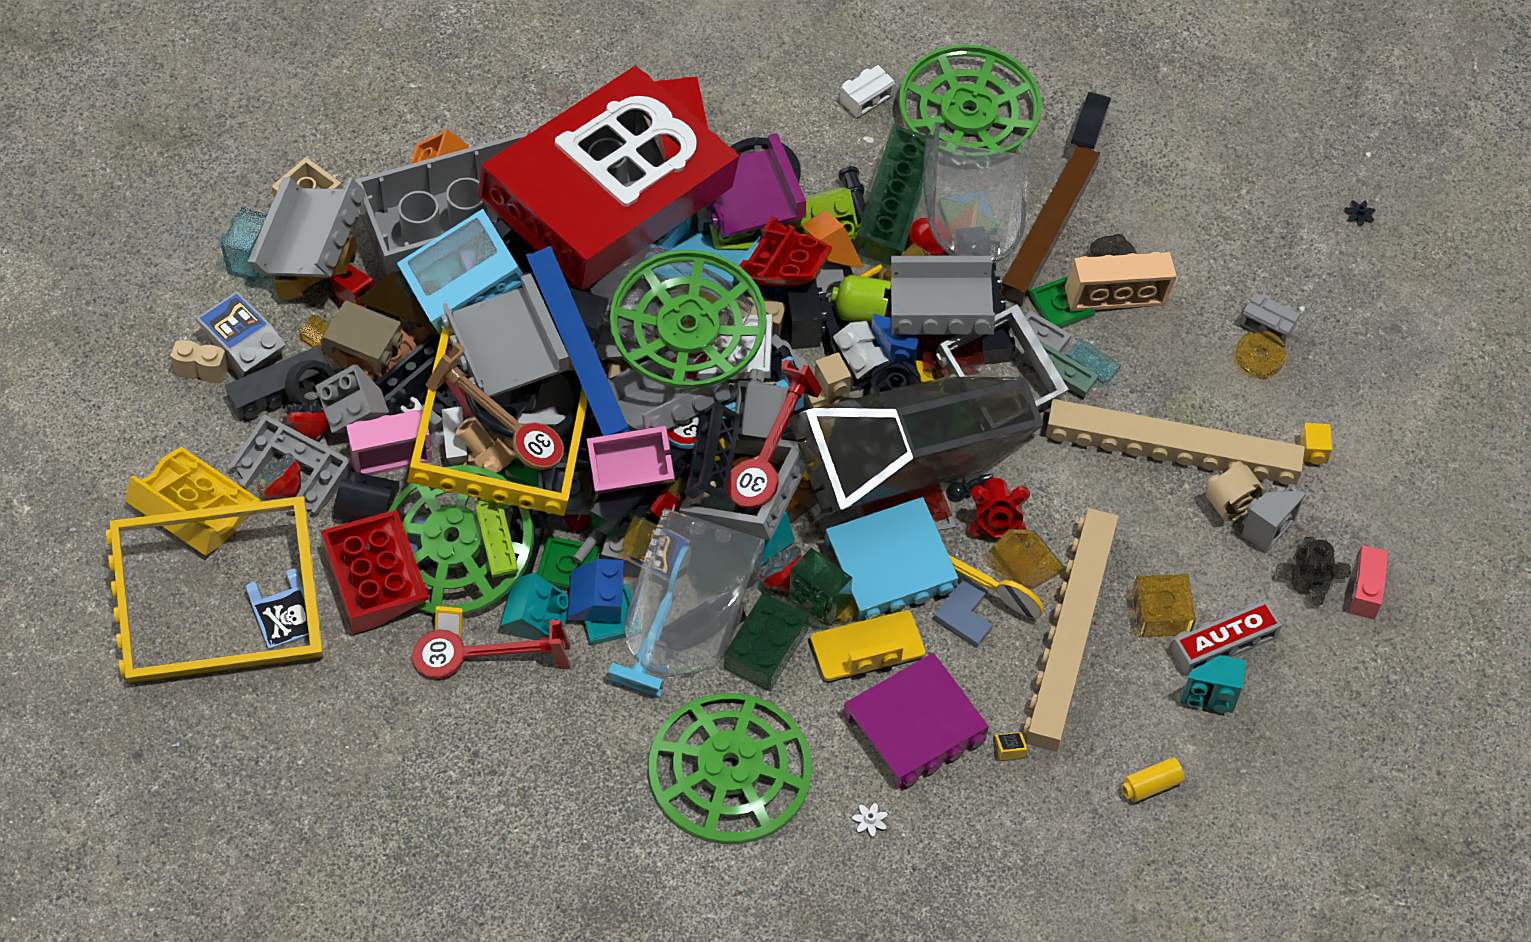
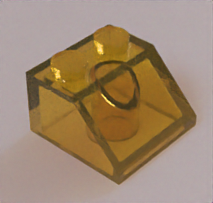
(1026, 558)

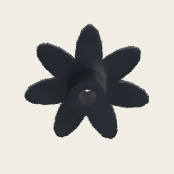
(1360, 212)

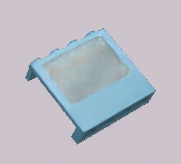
(461, 268)

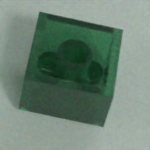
(820, 586)

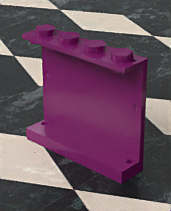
(761, 189)
(917, 720)

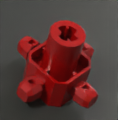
(997, 508)

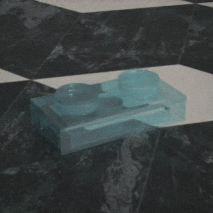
(1094, 360)

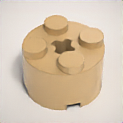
(1234, 491)

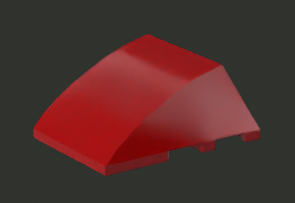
(785, 257)

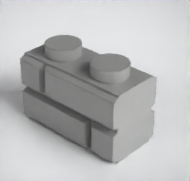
(1269, 316)

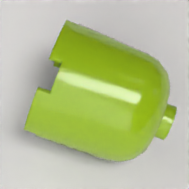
(860, 298)

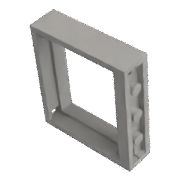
(1029, 343)
(771, 513)

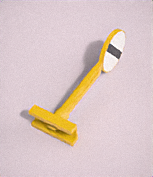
(1011, 593)

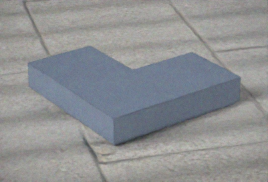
(959, 616)

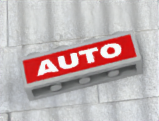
(1226, 637)

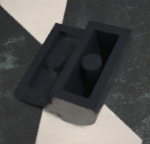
(364, 496)

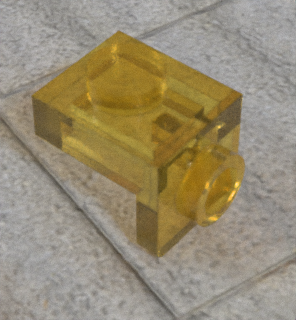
(638, 537)

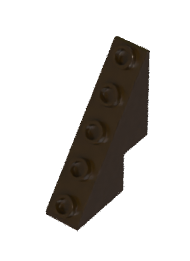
(397, 300)

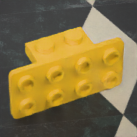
(867, 645)

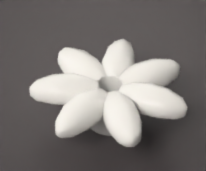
(870, 819)

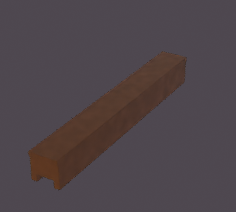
(1049, 225)

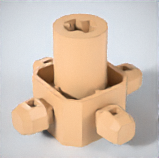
(485, 447)

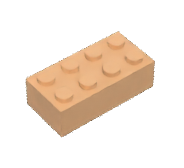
(1120, 281)

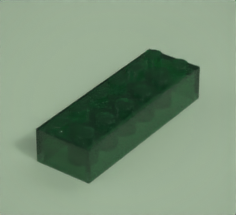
(892, 197)

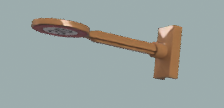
(532, 442)

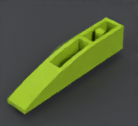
(836, 202)

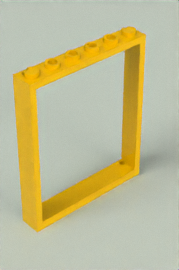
(486, 487)
(121, 613)

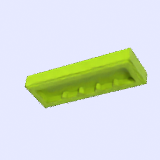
(496, 537)

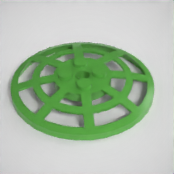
(971, 95)
(692, 308)
(462, 550)
(730, 779)

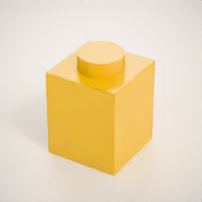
(1317, 442)

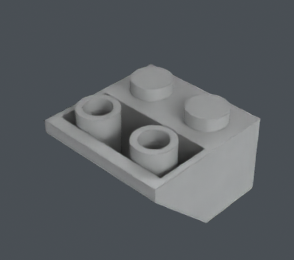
(350, 398)
(758, 407)

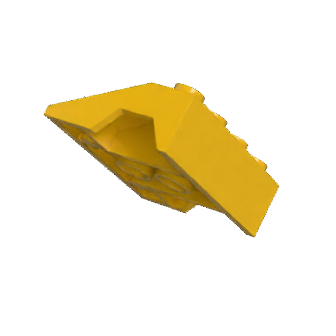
(188, 484)

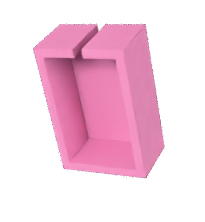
(386, 442)
(631, 460)

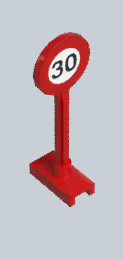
(755, 480)
(443, 652)

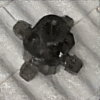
(1314, 569)

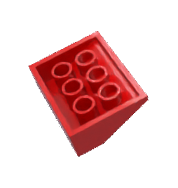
(373, 570)

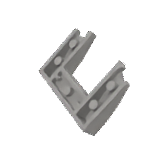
(275, 437)

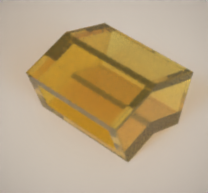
(313, 331)

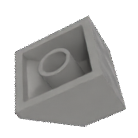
(1271, 517)

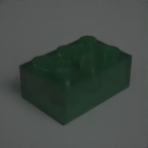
(766, 641)

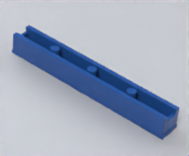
(577, 342)

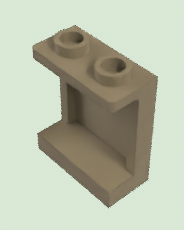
(363, 334)

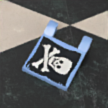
(283, 614)

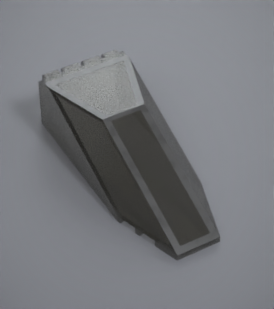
(910, 439)

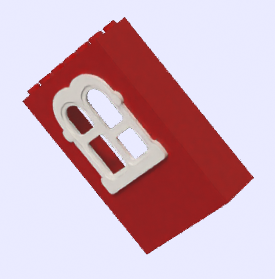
(571, 201)

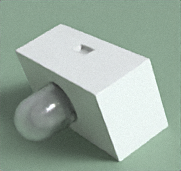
(455, 448)

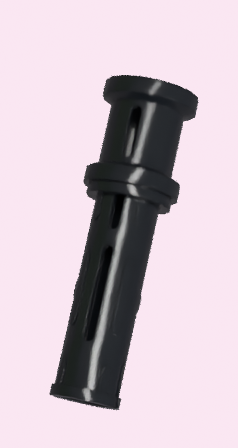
(851, 181)

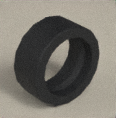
(293, 378)

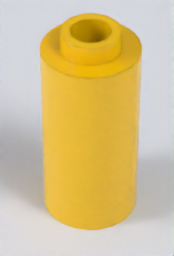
(1153, 780)

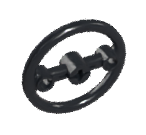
(528, 396)

